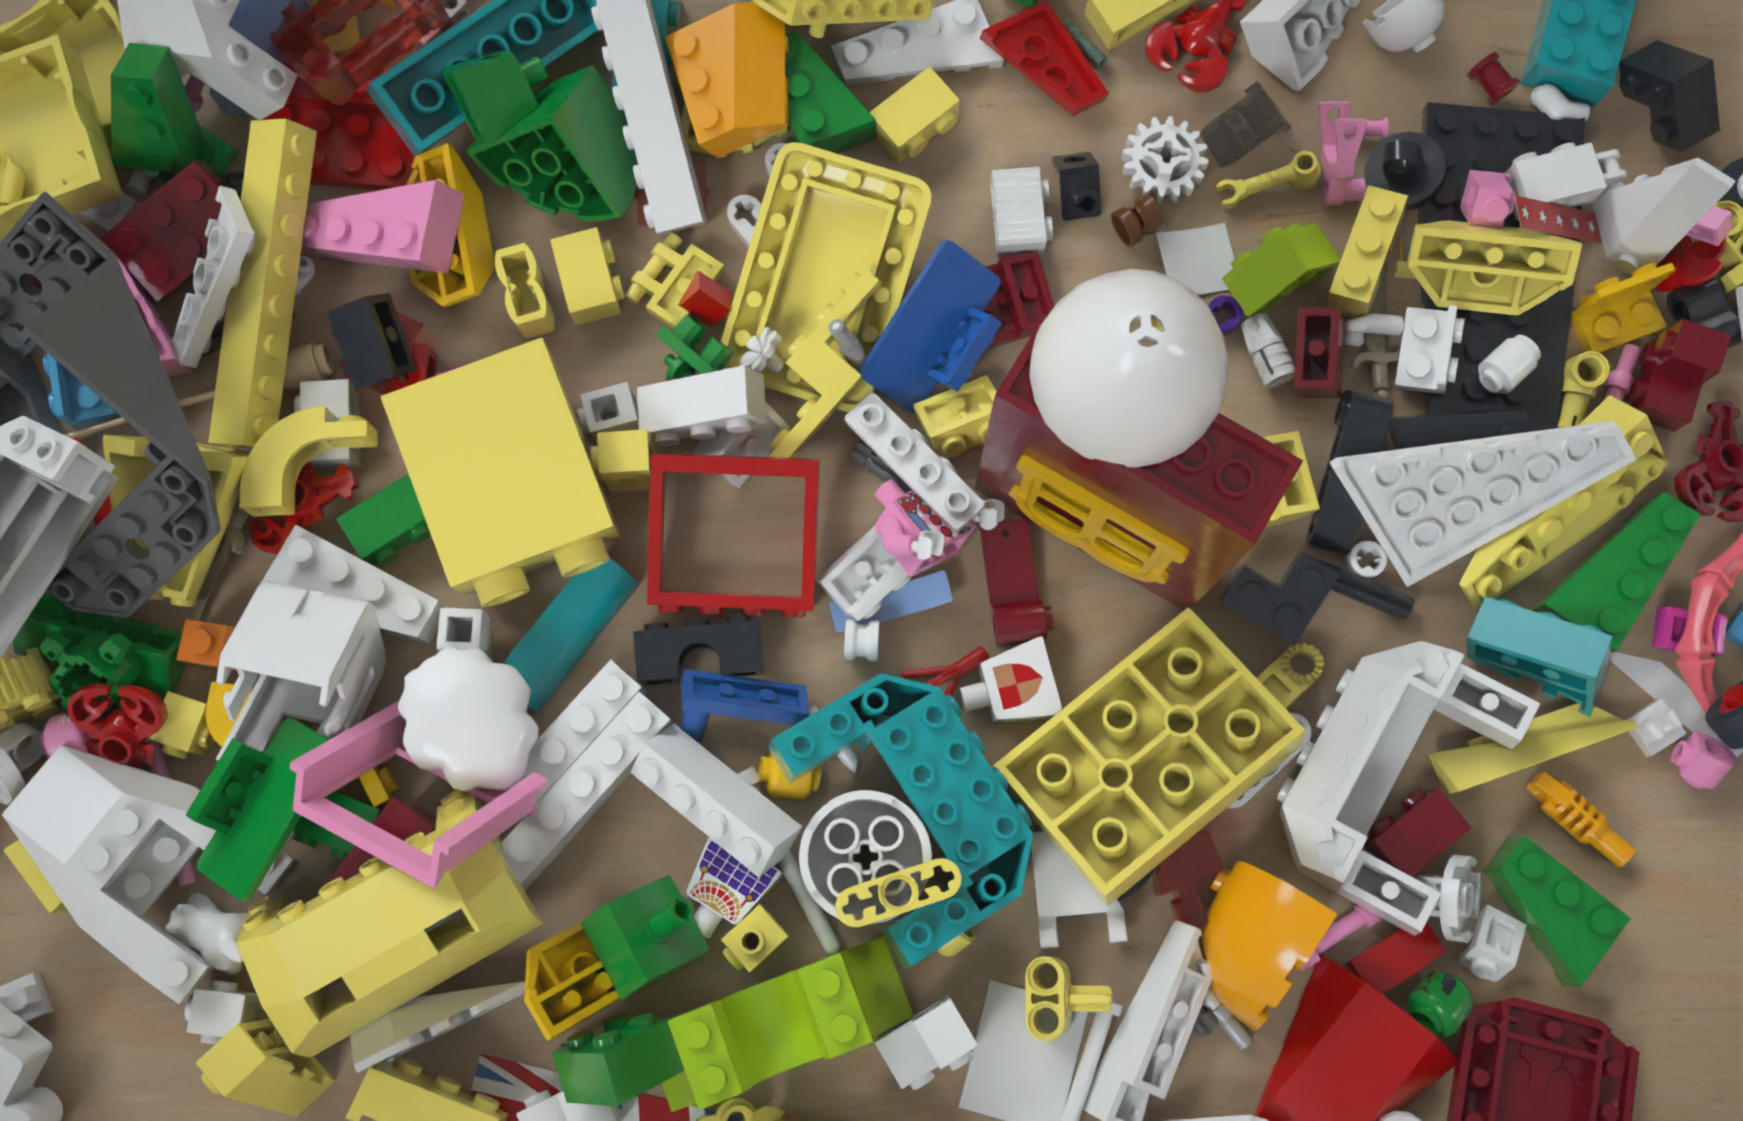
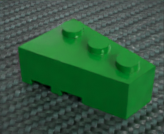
(820, 105)

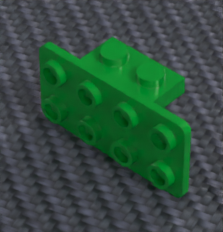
(250, 808)

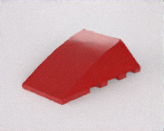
(1350, 1054)

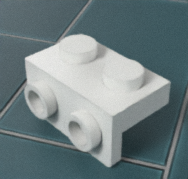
(863, 577)

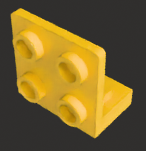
(1620, 310)

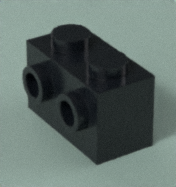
(371, 341)

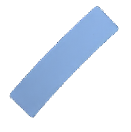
(912, 598)

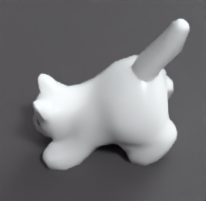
(209, 931)

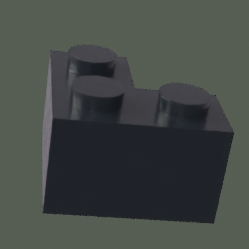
(1678, 91)
(1284, 606)

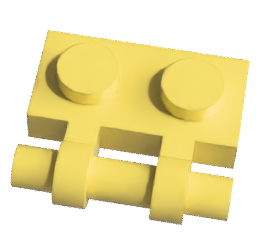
(669, 293)

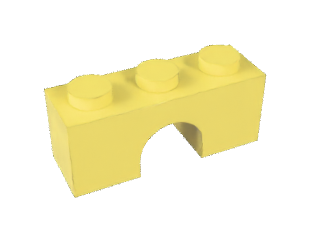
(1367, 251)

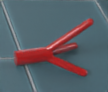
(953, 672)

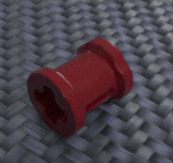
(1493, 78)

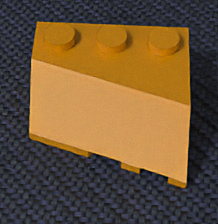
(733, 76)

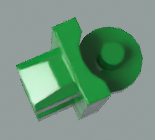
(683, 341)

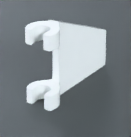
(1066, 893)

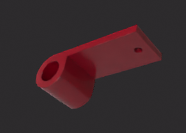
(1012, 584)

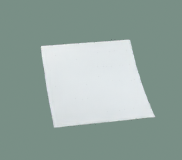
(1197, 257)

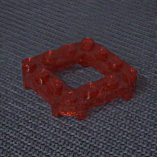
(337, 78)

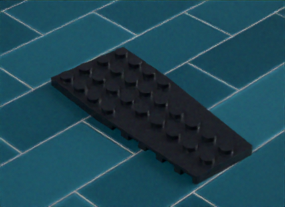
(1490, 142)

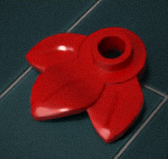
(1693, 263)

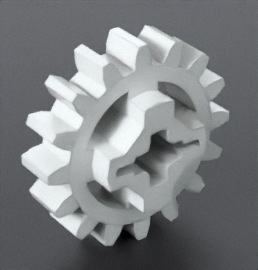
(1181, 153)

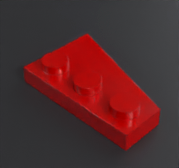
(1047, 56)

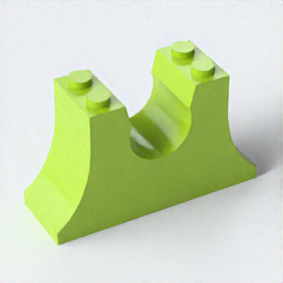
(785, 1024)

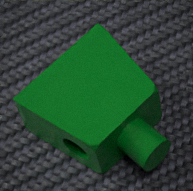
(494, 92)

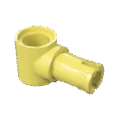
(1580, 392)

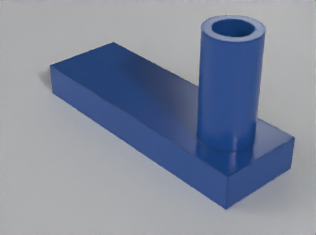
(738, 697)

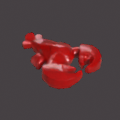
(1199, 37)
(311, 496)
(124, 730)

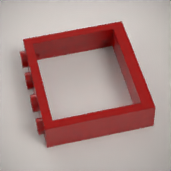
(715, 602)

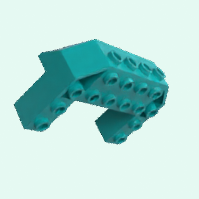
(947, 785)

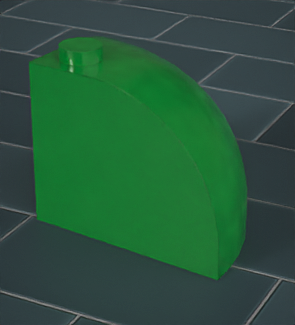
(566, 151)

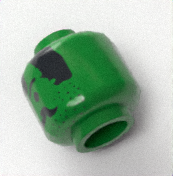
(1440, 1003)

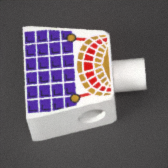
(726, 888)

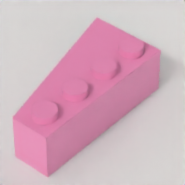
(387, 227)

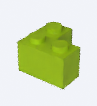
(1282, 263)

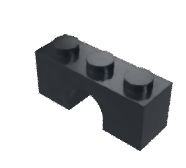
(663, 649)

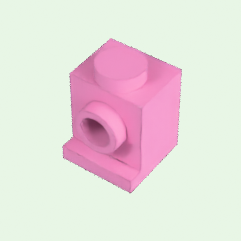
(1487, 198)

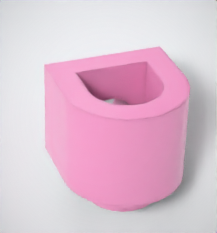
(1703, 760)

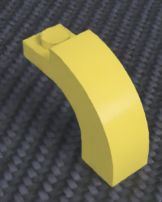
(284, 449)

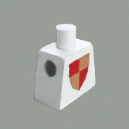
(1015, 685)

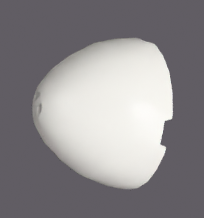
(1123, 397)

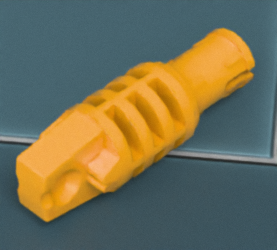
(1579, 818)

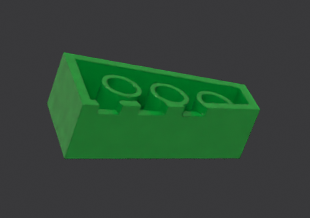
(1624, 570)

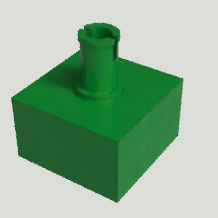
(645, 936)

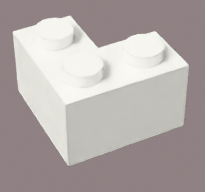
(925, 1042)

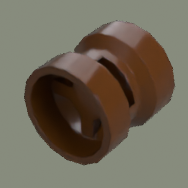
(1137, 220)

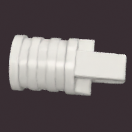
(1267, 351)

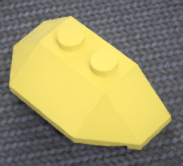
(1490, 266)

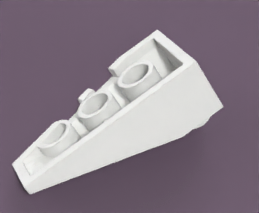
(1294, 35)
(1654, 213)

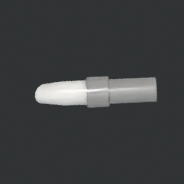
(848, 344)
(1227, 1021)

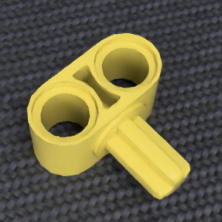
(1061, 998)

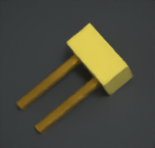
(1400, 268)

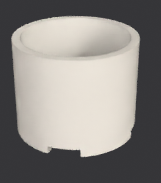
(842, 830)

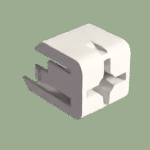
(315, 662)

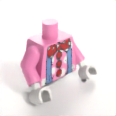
(918, 534)

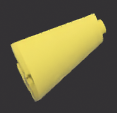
(225, 470)

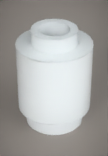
(1509, 364)

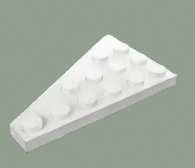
(1458, 495)

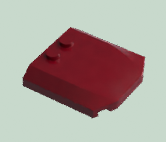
(1540, 1066)

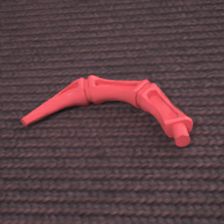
(1697, 642)

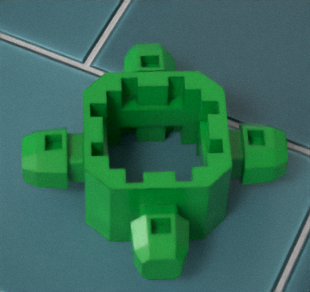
(104, 654)

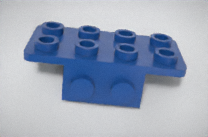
(935, 329)

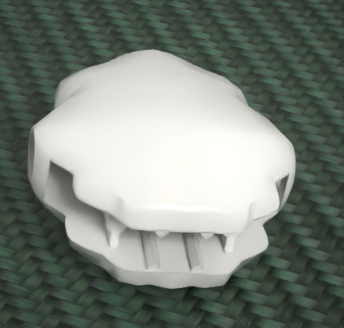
(468, 719)

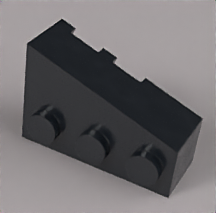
(1453, 427)

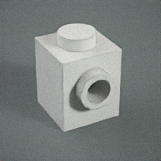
(219, 1009)

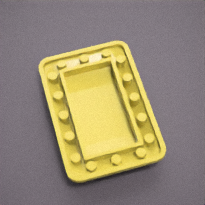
(813, 232)

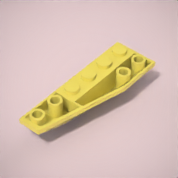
(1542, 538)

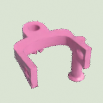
(1340, 154)

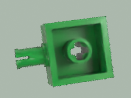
(617, 1060)

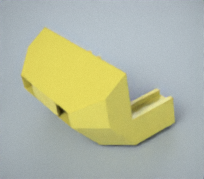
(377, 939)

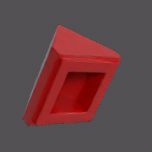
(706, 299)

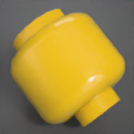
(779, 786)

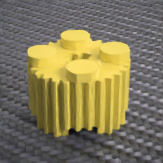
(25, 689)

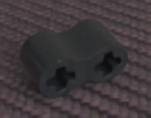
(1705, 306)

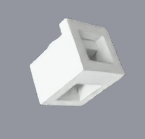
(615, 398)

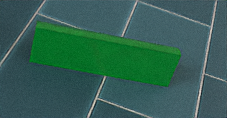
(151, 644)

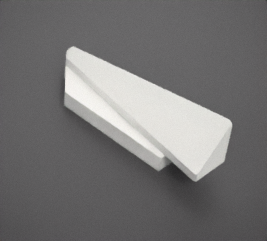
(1153, 1030)

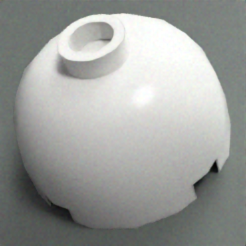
(1405, 24)

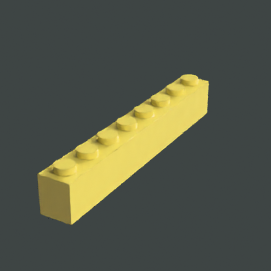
(263, 301)

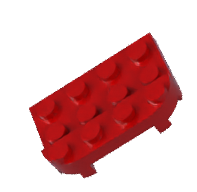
(352, 142)

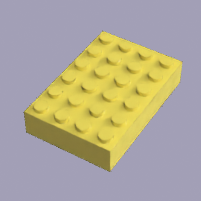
(1149, 755)

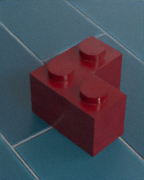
(1675, 370)

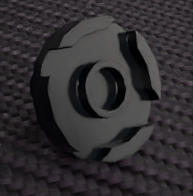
(1409, 166)

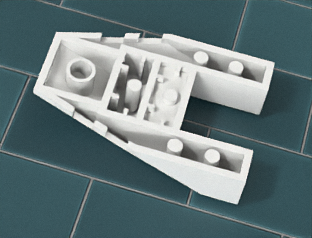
(111, 849)

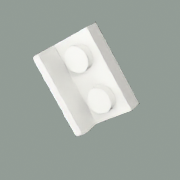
(1427, 348)

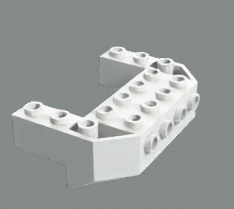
(1363, 753)

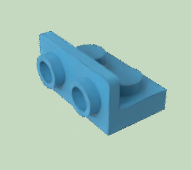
(72, 399)

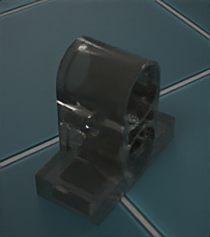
(1244, 126)

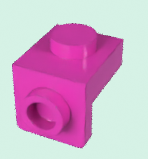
(1671, 624)

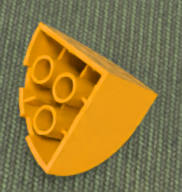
(1257, 939)

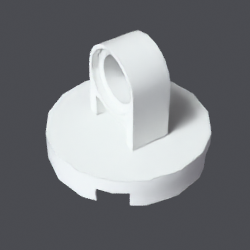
(13, 763)
(1459, 897)

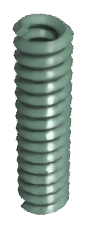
(1085, 45)

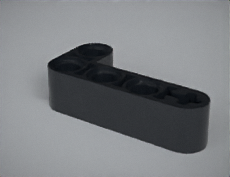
(1361, 430)

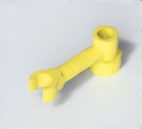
(1290, 173)

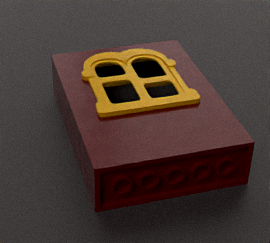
(1157, 524)

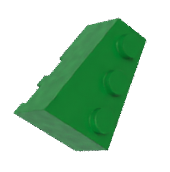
(151, 112)
(1561, 911)

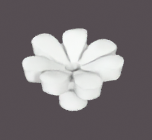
(763, 352)

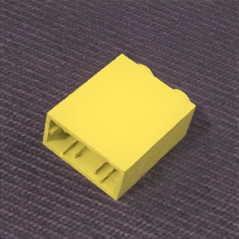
(502, 472)

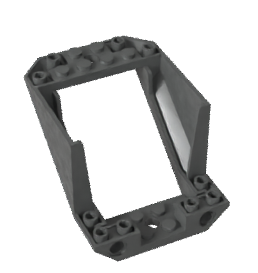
(98, 335)

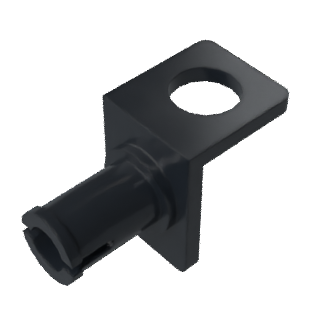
(1078, 185)

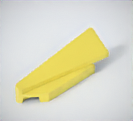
(1544, 739)

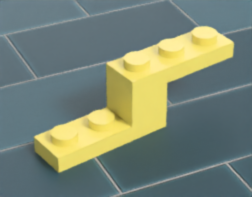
(823, 367)

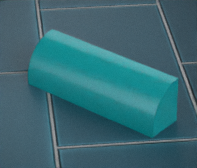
(569, 628)

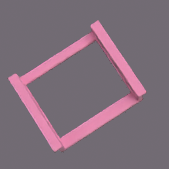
(367, 746)

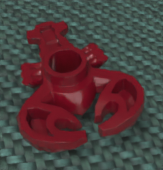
(1717, 467)

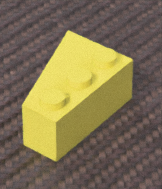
(260, 1070)
(404, 1093)

